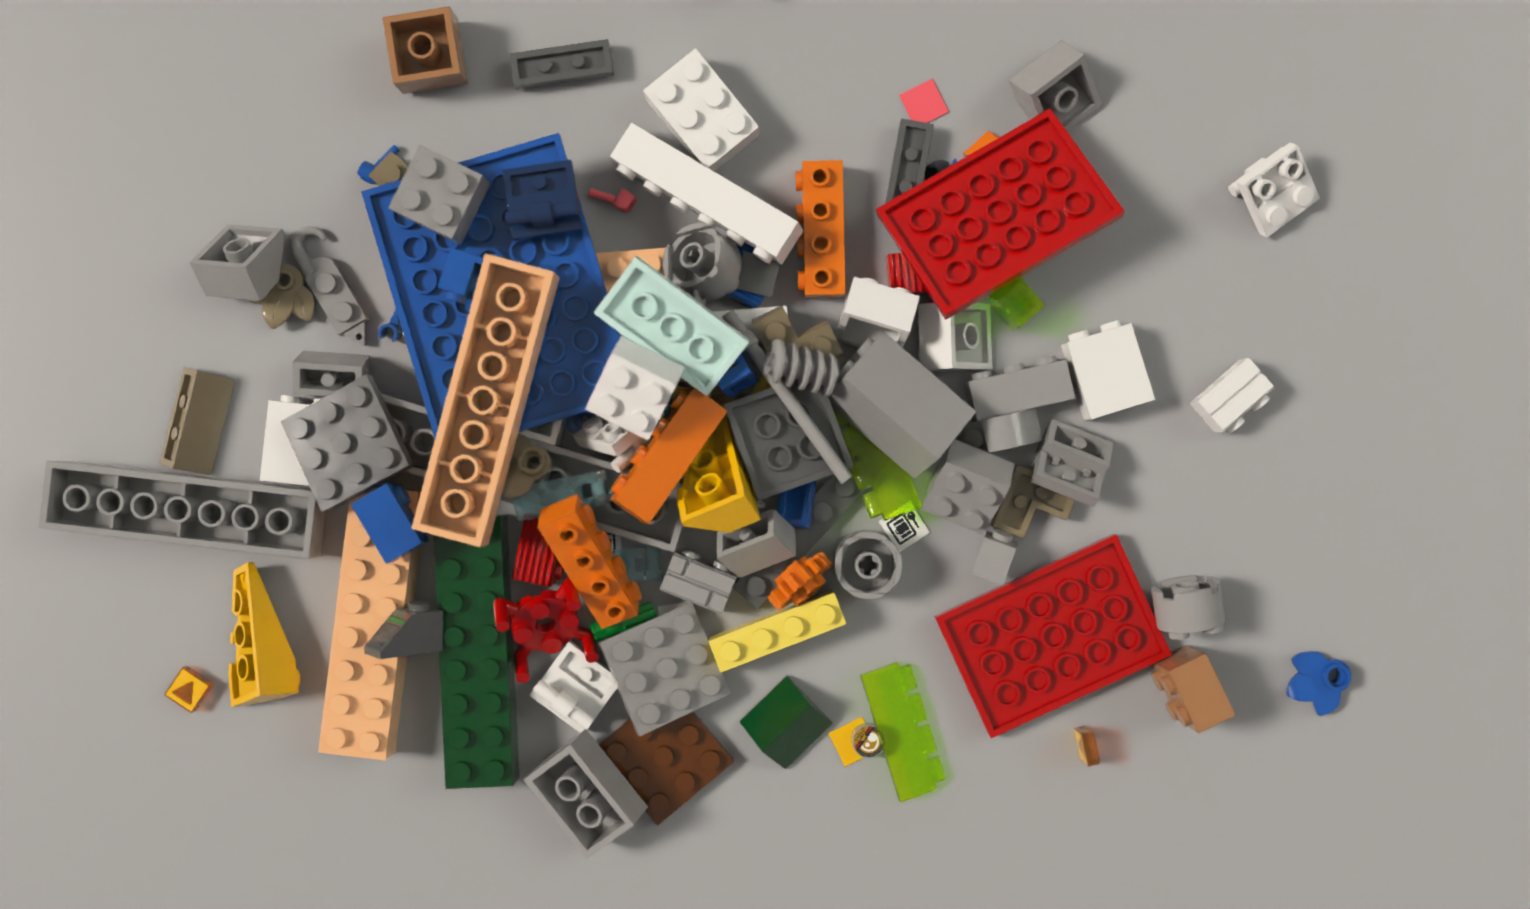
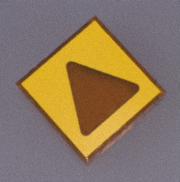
(189, 689)
(1087, 745)

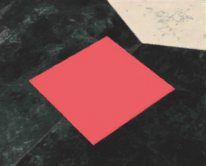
(924, 102)

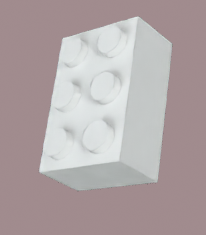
(701, 111)

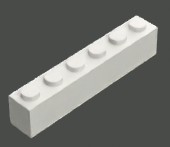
(706, 194)

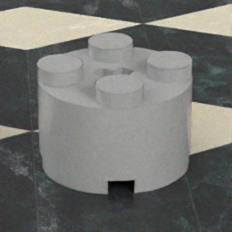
(703, 262)
(878, 579)
(1188, 606)

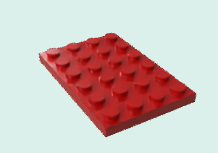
(999, 213)
(1052, 635)

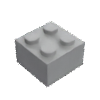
(439, 194)
(968, 486)

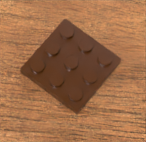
(668, 762)

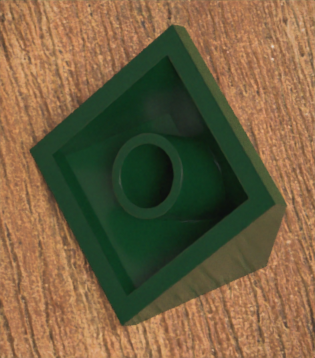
(785, 723)

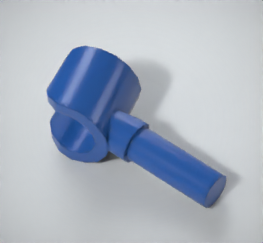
(366, 167)
(394, 324)

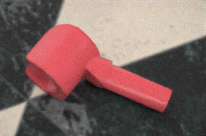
(623, 201)

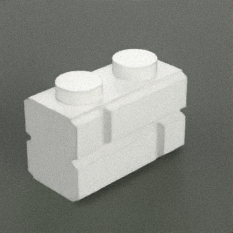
(1232, 396)

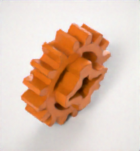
(800, 581)

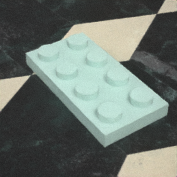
(672, 324)

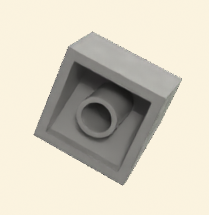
(1059, 82)
(240, 262)

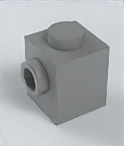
(995, 556)

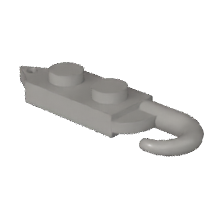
(331, 288)

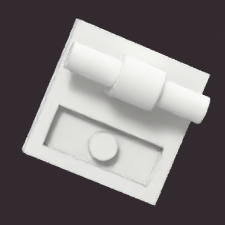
(1276, 189)
(610, 439)
(575, 688)

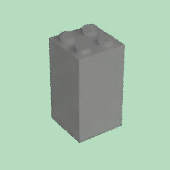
(899, 404)

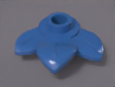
(1313, 681)

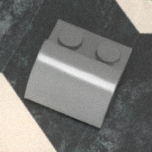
(1071, 462)

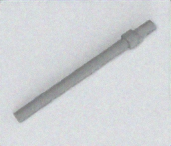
(791, 401)

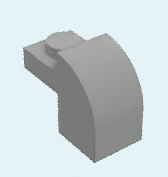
(1003, 431)

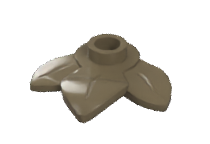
(287, 299)
(520, 476)

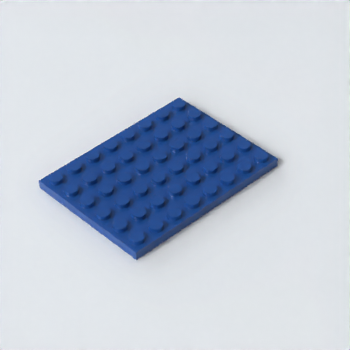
(433, 327)

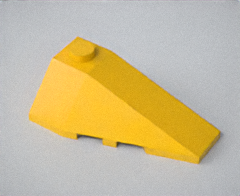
(716, 486)
(264, 659)

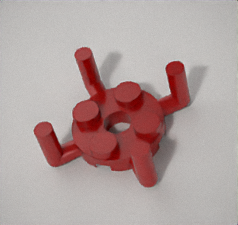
(548, 637)

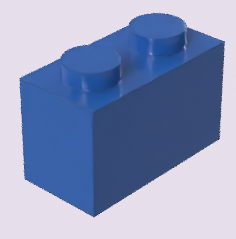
(389, 521)

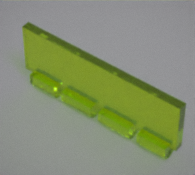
(891, 485)
(900, 737)

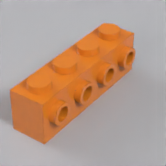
(822, 229)
(667, 454)
(589, 561)

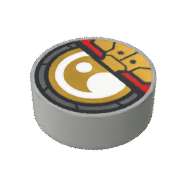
(866, 741)

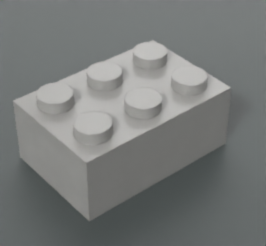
(586, 794)

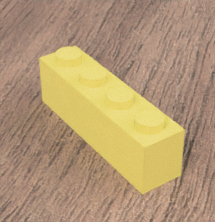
(776, 630)

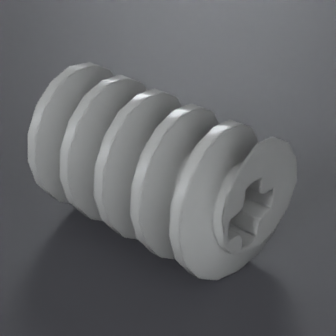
(802, 365)

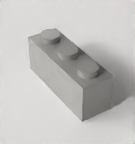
(1019, 388)

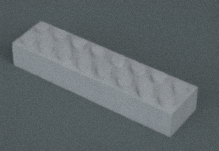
(181, 509)

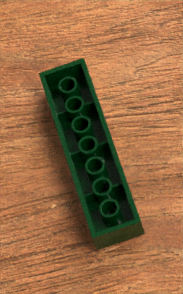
(476, 663)

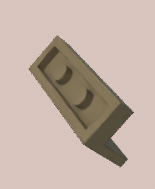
(197, 421)

